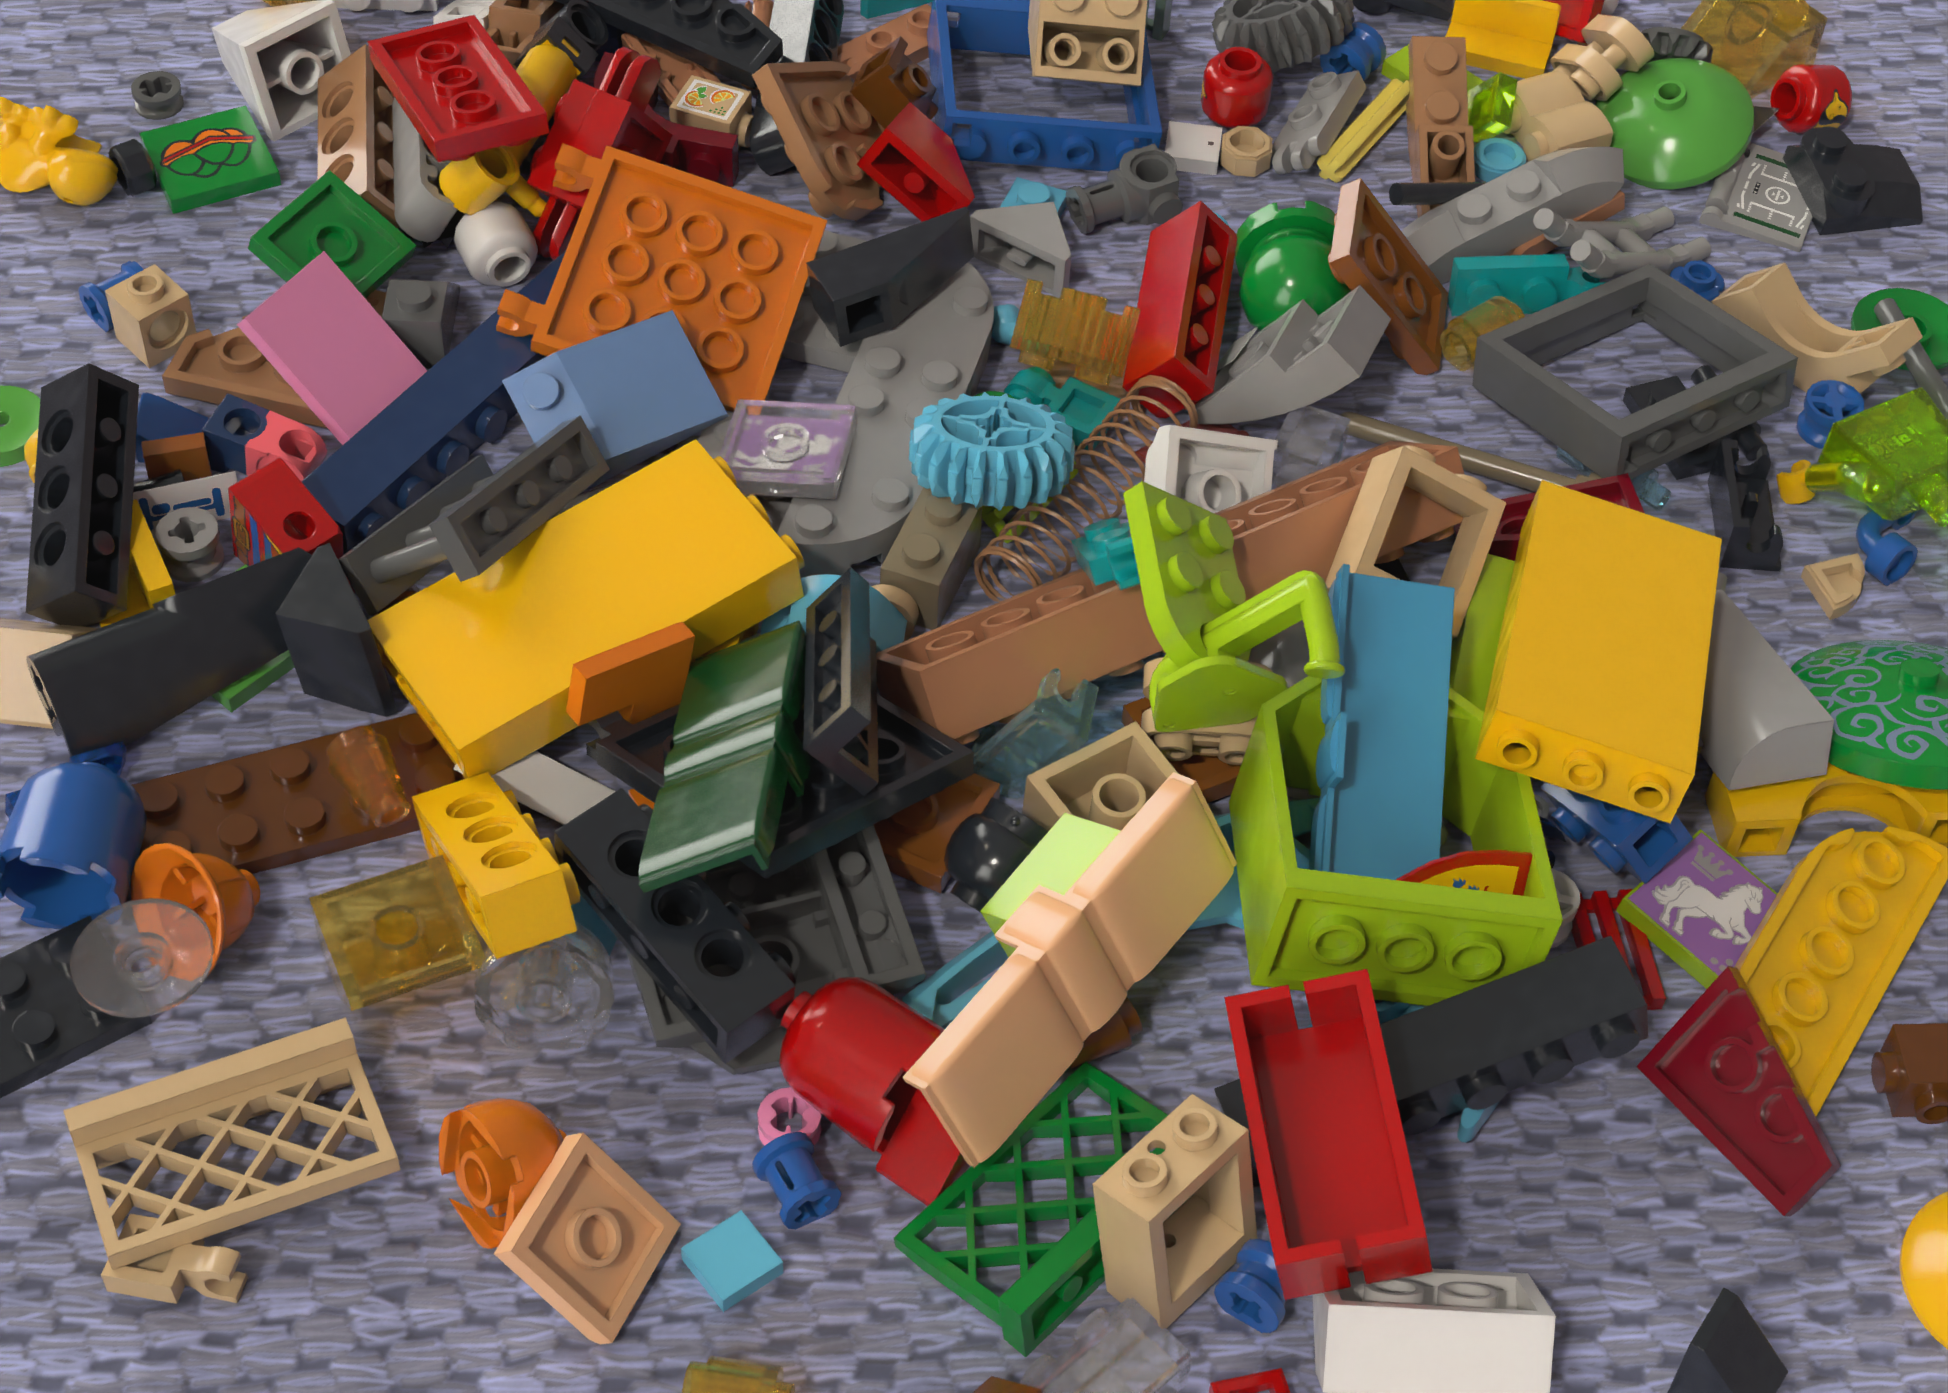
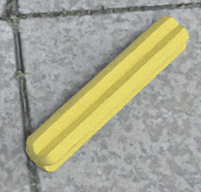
(1365, 131)

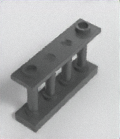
(474, 515)

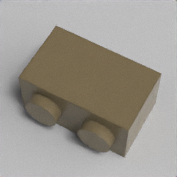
(933, 554)

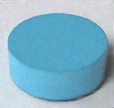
(1496, 157)

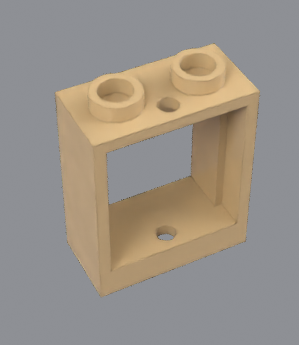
(1456, 492)
(1179, 1259)

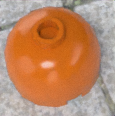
(497, 1161)

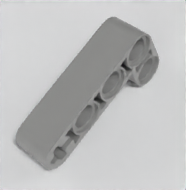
(418, 199)

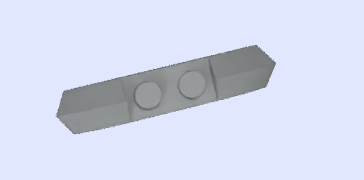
(1503, 210)

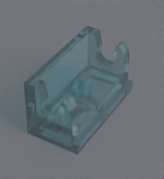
(1036, 736)

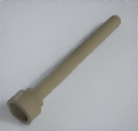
(1471, 459)

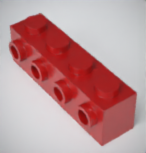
(1182, 307)

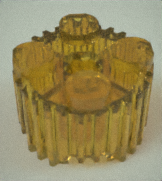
(1073, 332)

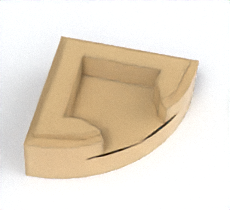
(1835, 583)

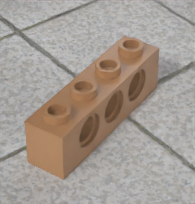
(358, 130)

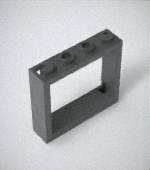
(1752, 386)

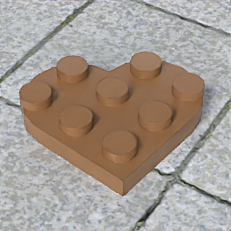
(823, 133)

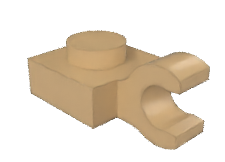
(166, 1274)

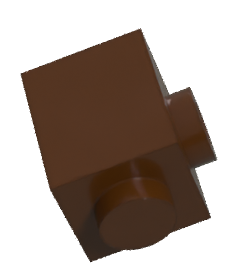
(1914, 1071)

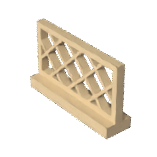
(218, 1102)

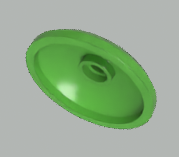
(1679, 122)

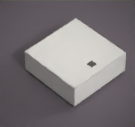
(1194, 147)

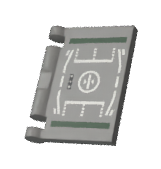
(1759, 200)

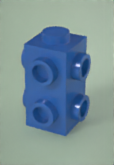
(1617, 834)

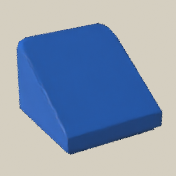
(164, 419)

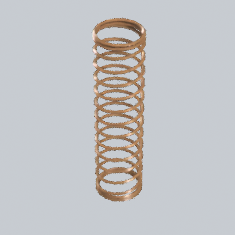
(1024, 563)

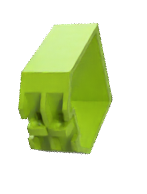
(1409, 935)

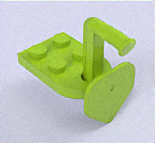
(1206, 623)

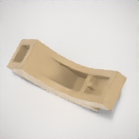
(1776, 309)

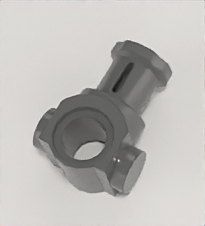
(1138, 191)

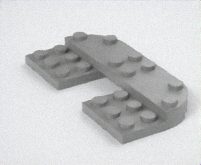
(890, 380)

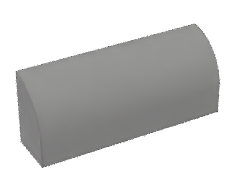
(1755, 711)

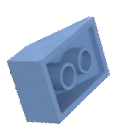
(631, 387)

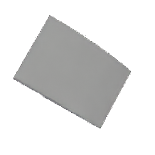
(1296, 361)

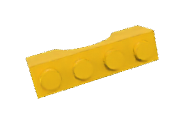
(1766, 816)

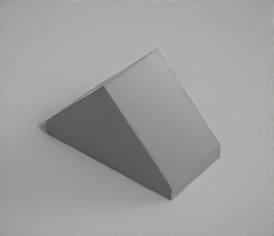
(1024, 243)

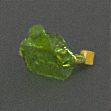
(1882, 457)

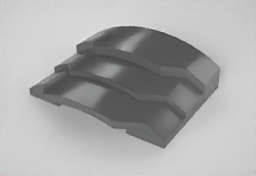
(822, 916)

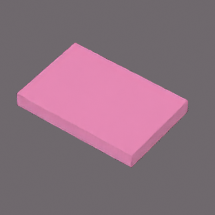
(332, 347)

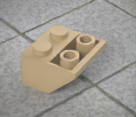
(1088, 40)

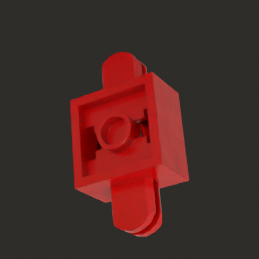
(590, 122)

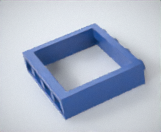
(1027, 139)

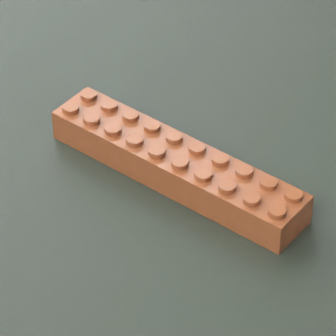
(995, 658)

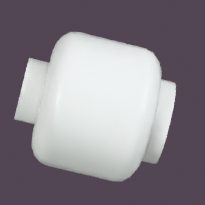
(496, 245)

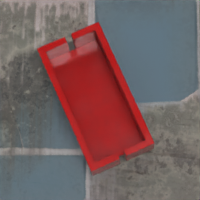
(1327, 1136)

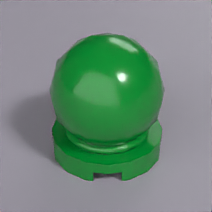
(1286, 260)

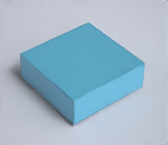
(732, 1260)

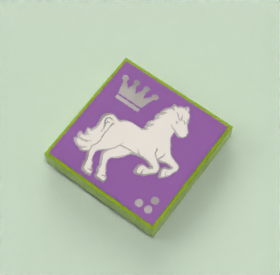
(1700, 908)

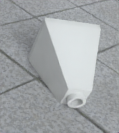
(279, 57)

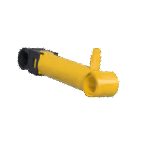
(547, 65)

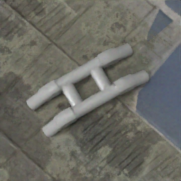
(1599, 258)

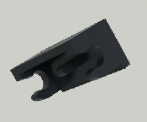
(1744, 510)

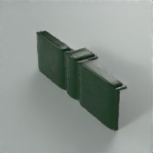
(730, 759)

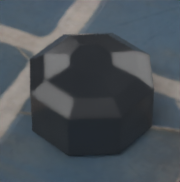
(135, 167)

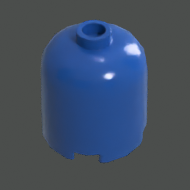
(71, 844)

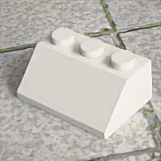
(1435, 1334)

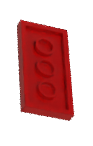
(458, 88)

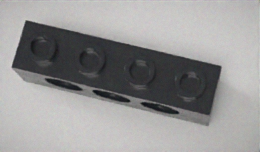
(83, 498)
(724, 1010)

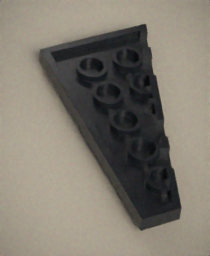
(703, 31)

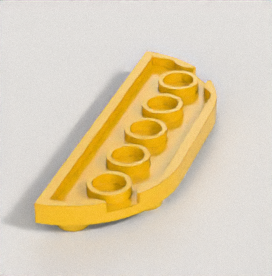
(1837, 944)

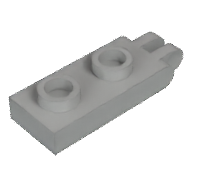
(1316, 120)

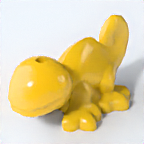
(42, 151)

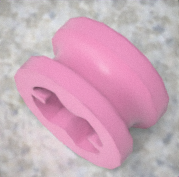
(788, 1101)

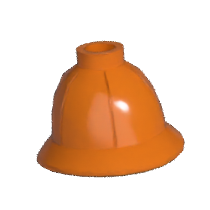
(204, 884)

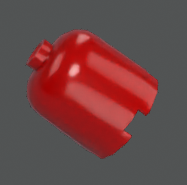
(850, 1054)

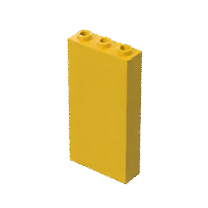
(659, 548)
(1603, 653)

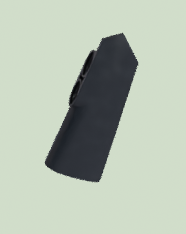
(165, 659)

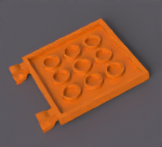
(678, 244)

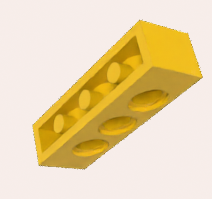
(498, 864)

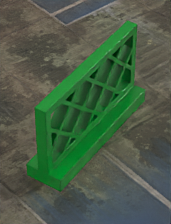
(1063, 1270)

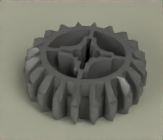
(1283, 29)

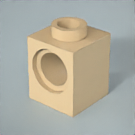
(150, 315)

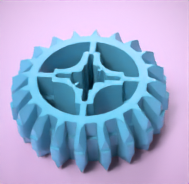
(991, 451)

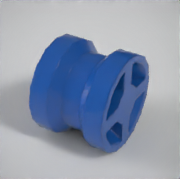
(1361, 50)
(1823, 405)
(1254, 1288)

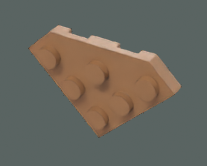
(230, 363)

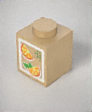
(715, 108)

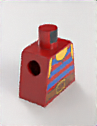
(277, 514)

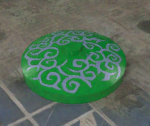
(1884, 708)

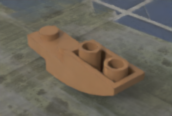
(1438, 113)

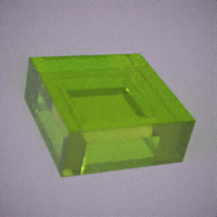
(1491, 106)

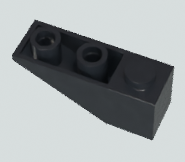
(889, 276)

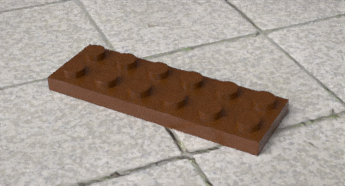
(285, 802)

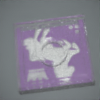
(789, 447)

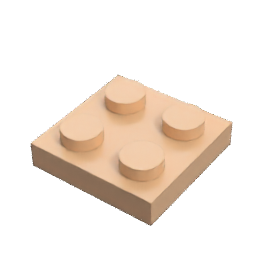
(588, 1239)

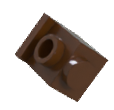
(891, 82)

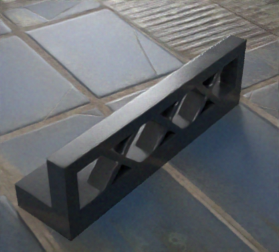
(842, 683)

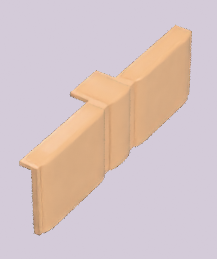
(1073, 968)

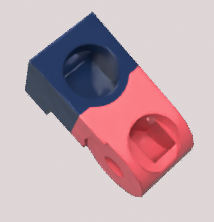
(250, 437)

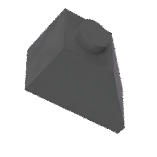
(422, 316)

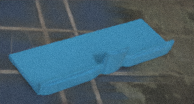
(1383, 728)

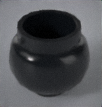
(988, 851)

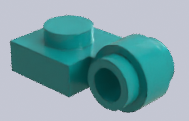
(1077, 401)

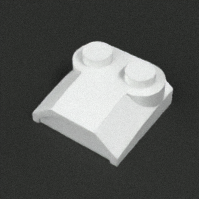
(1209, 466)

